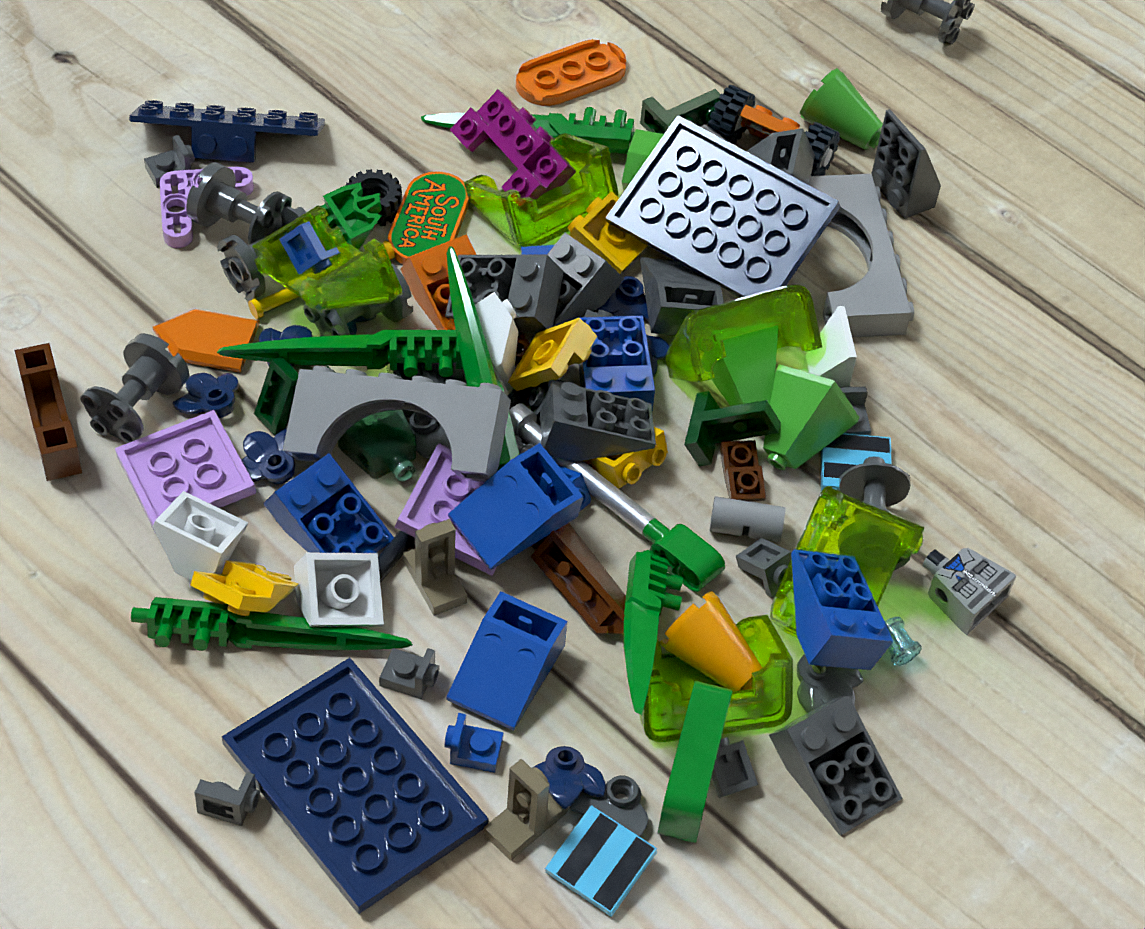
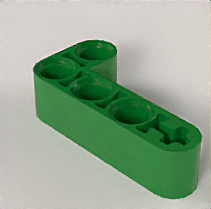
(694, 762)

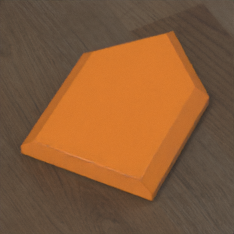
(202, 333)

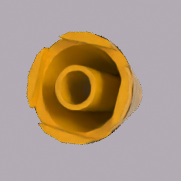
(713, 644)

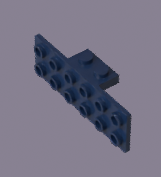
(224, 133)

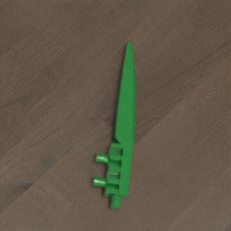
(614, 135)
(473, 346)
(361, 350)
(643, 607)
(259, 628)

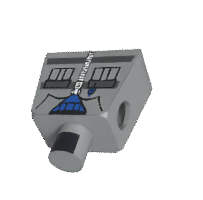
(967, 586)

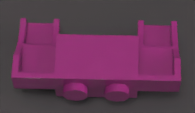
(527, 147)

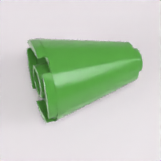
(844, 110)

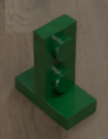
(697, 110)
(277, 395)
(715, 425)

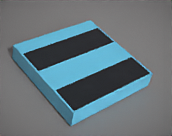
(850, 451)
(601, 860)

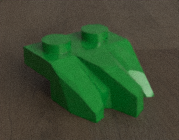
(352, 213)

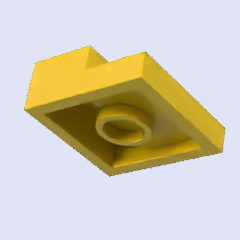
(603, 238)
(552, 353)
(629, 466)

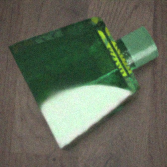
(381, 445)

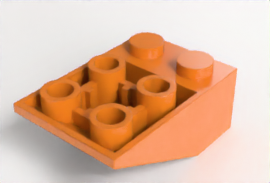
(429, 281)

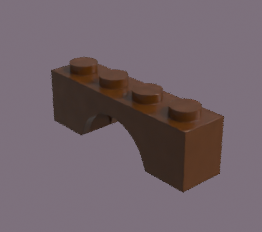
(48, 412)

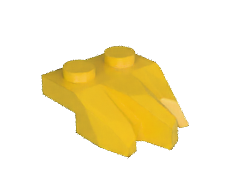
(244, 587)

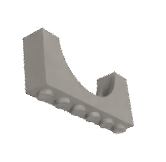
(879, 300)
(332, 402)

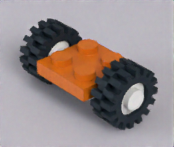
(736, 112)

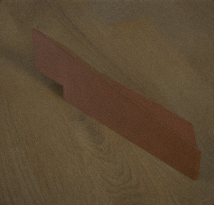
(581, 579)

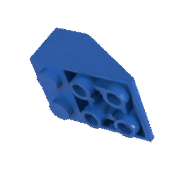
(619, 358)
(517, 507)
(327, 512)
(836, 612)
(508, 660)

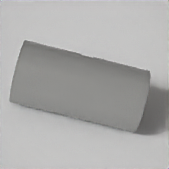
(747, 519)

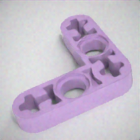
(185, 180)

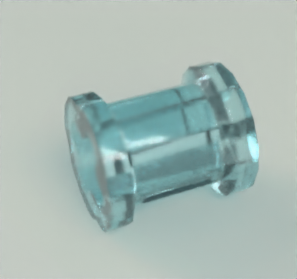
(903, 647)

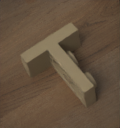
(434, 567)
(528, 811)

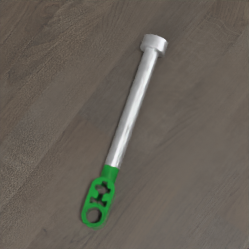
(685, 550)

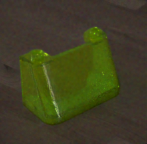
(538, 221)
(351, 281)
(702, 332)
(850, 528)
(761, 707)

